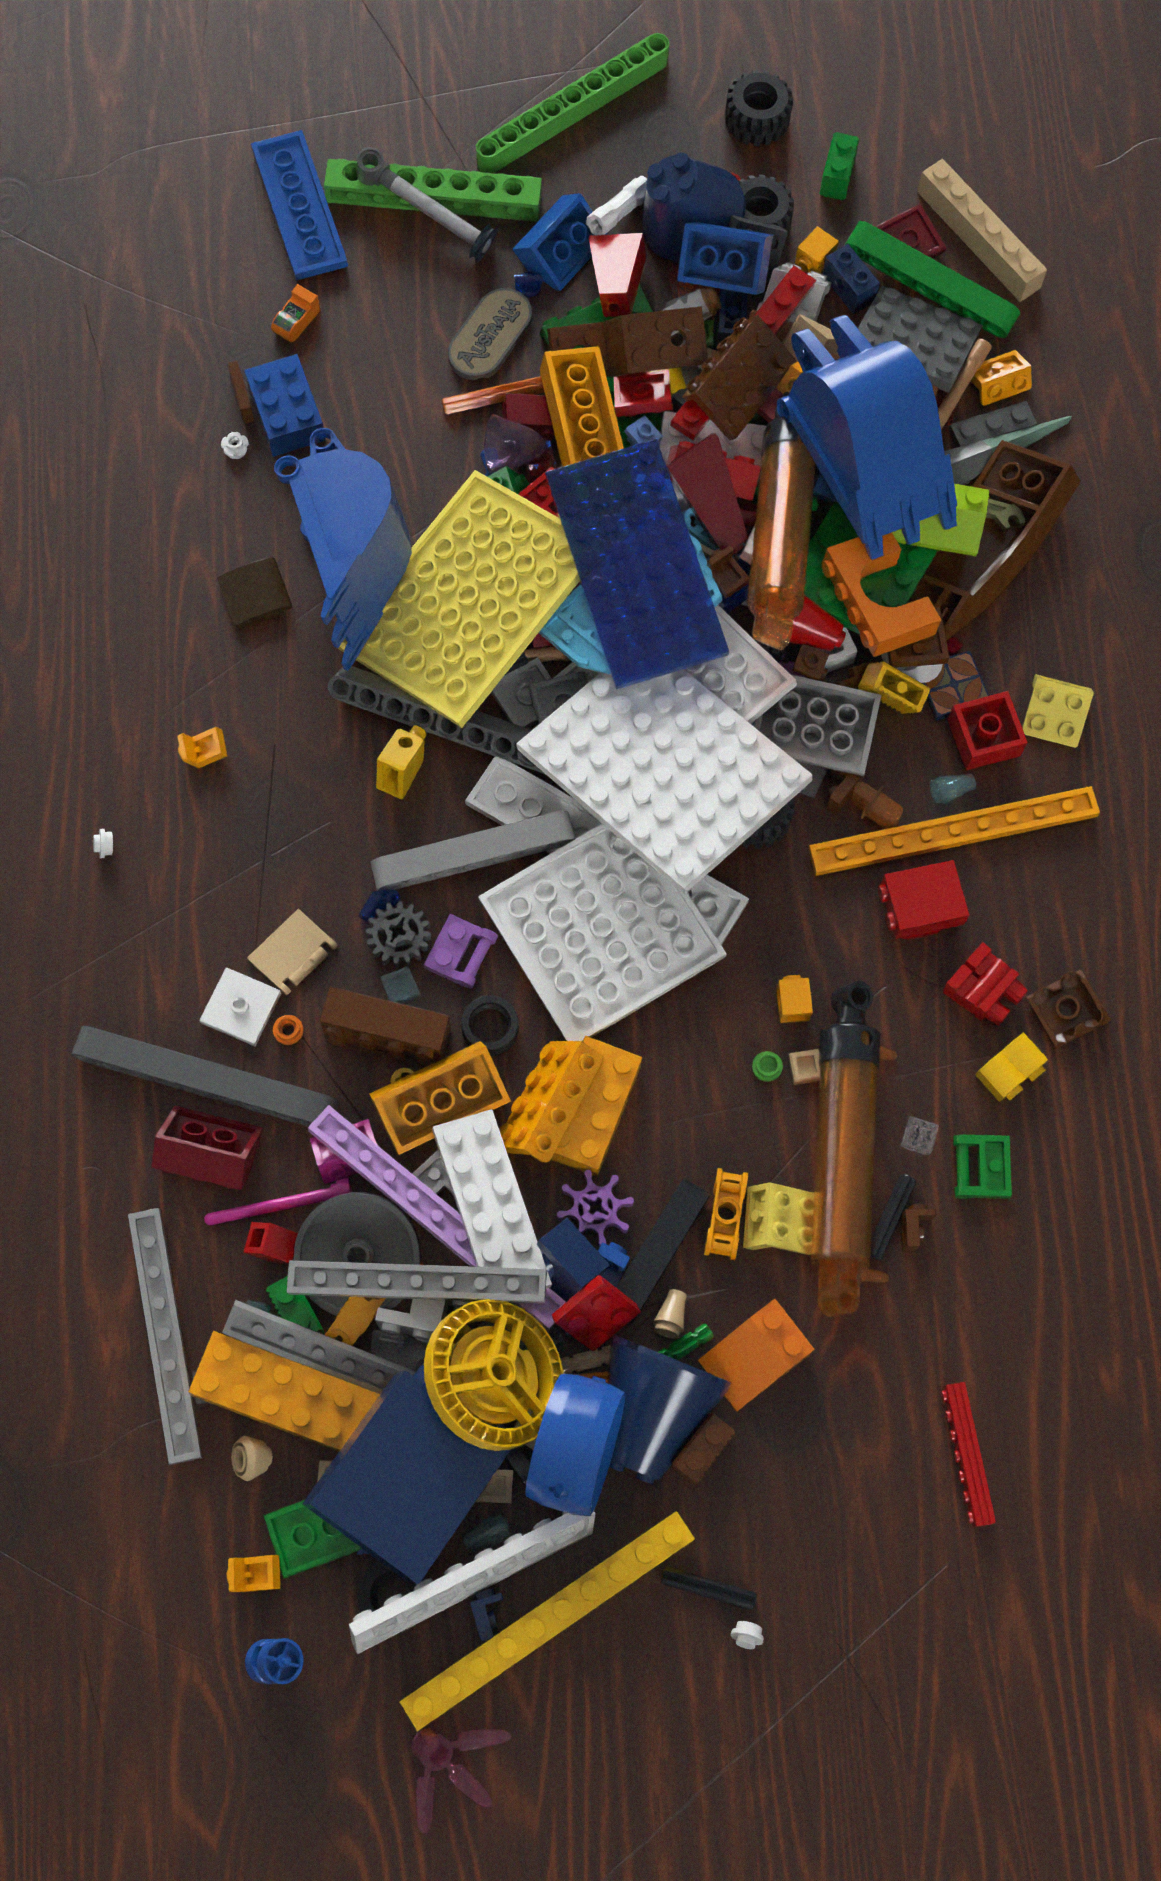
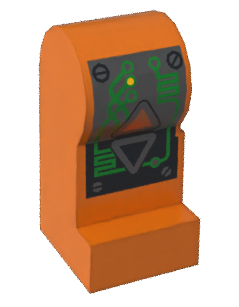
(296, 314)

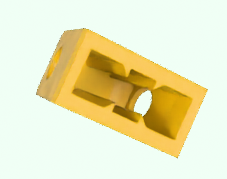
(400, 761)

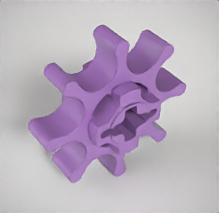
(598, 1195)

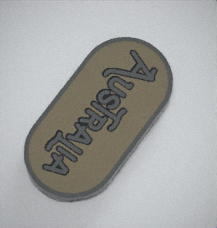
(490, 334)

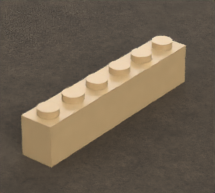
(981, 230)

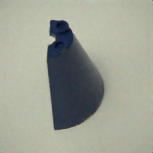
(661, 1407)

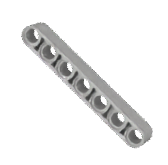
(473, 851)

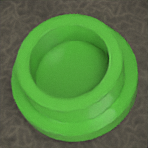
(767, 1066)

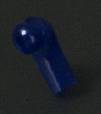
(378, 900)

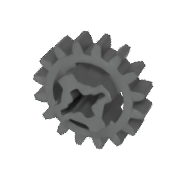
(409, 941)

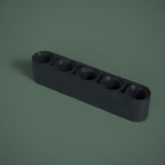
(663, 1242)

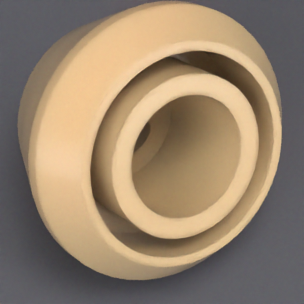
(250, 1457)

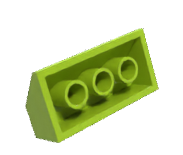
(970, 520)

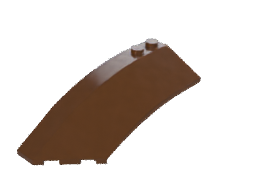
(969, 584)

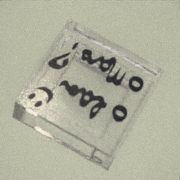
(919, 1135)

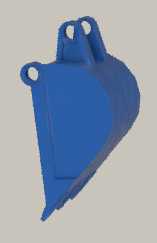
(872, 433)
(353, 534)

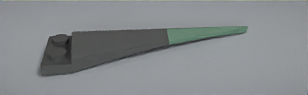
(971, 459)

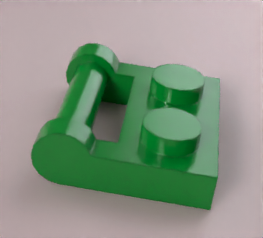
(993, 1166)

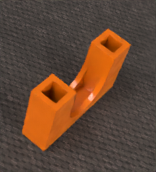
(879, 626)

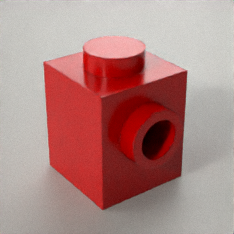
(270, 1242)

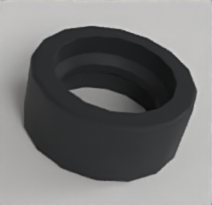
(496, 1003)

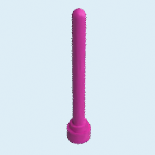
(340, 1187)

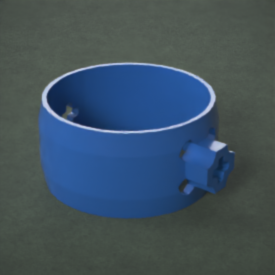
(575, 1444)

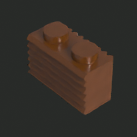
(703, 1449)

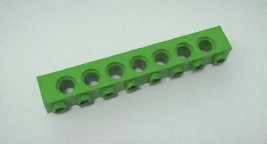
(480, 192)

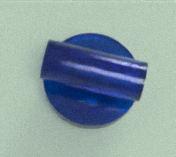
(528, 283)

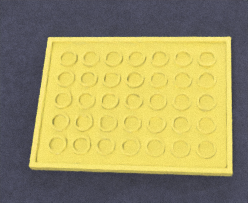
(471, 598)

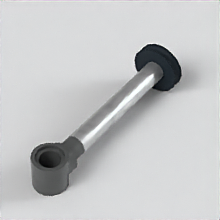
(381, 174)

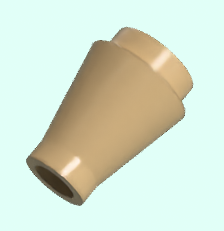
(670, 1318)

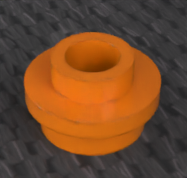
(283, 1022)

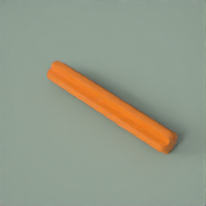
(491, 395)

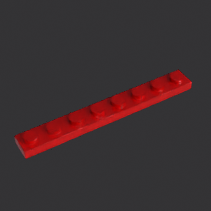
(775, 313)

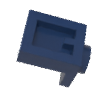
(485, 1620)

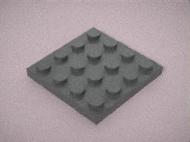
(932, 333)

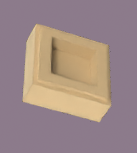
(804, 1066)

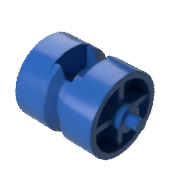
(274, 1661)

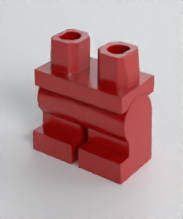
(983, 983)

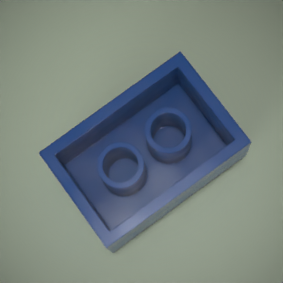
(724, 257)
(284, 404)

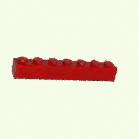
(968, 1455)

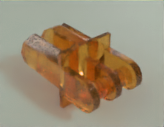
(876, 805)

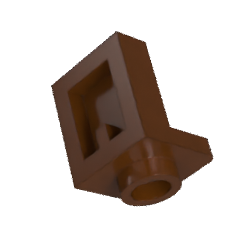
(841, 790)
(911, 1231)

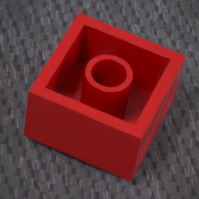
(987, 730)

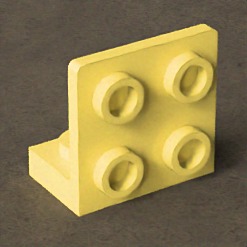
(1057, 711)
(778, 1218)

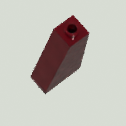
(708, 490)

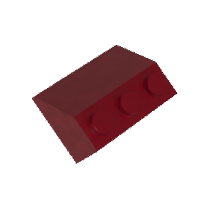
(206, 1147)

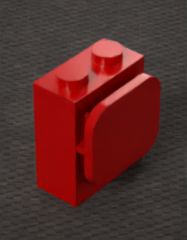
(923, 900)

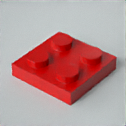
(642, 393)
(596, 1313)

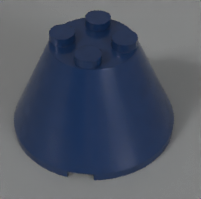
(685, 192)

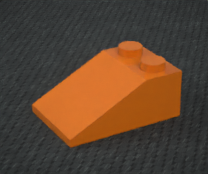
(757, 1354)

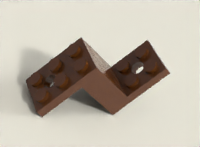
(639, 340)

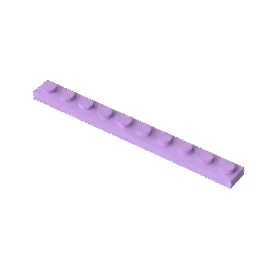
(409, 1195)

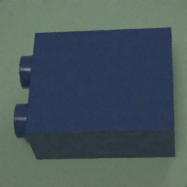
(403, 1480)

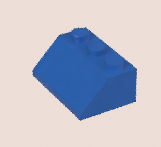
(558, 242)

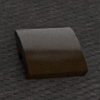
(254, 592)

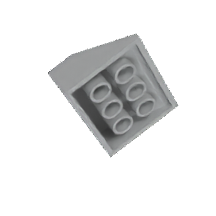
(823, 724)

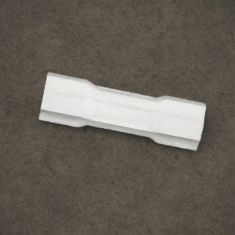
(609, 214)

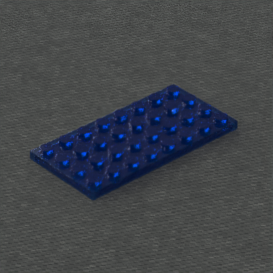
(636, 564)

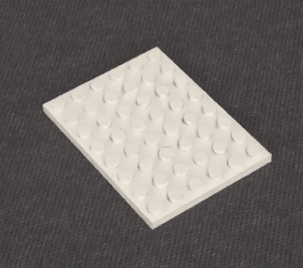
(666, 770)

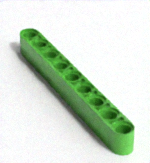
(572, 103)

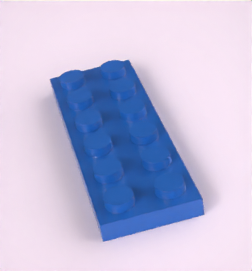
(299, 205)

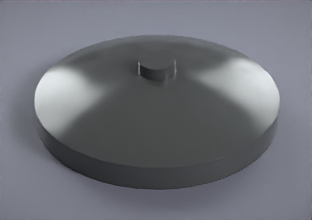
(357, 1230)

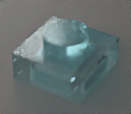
(400, 985)

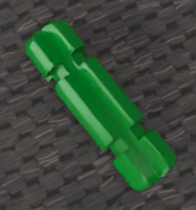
(688, 1342)

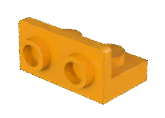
(1002, 377)

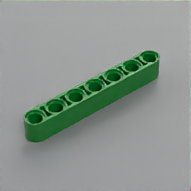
(933, 279)

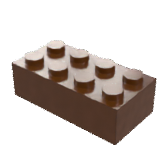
(385, 1027)

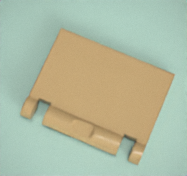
(292, 951)

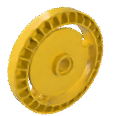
(465, 1387)

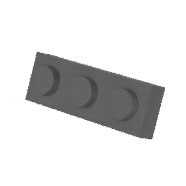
(992, 424)

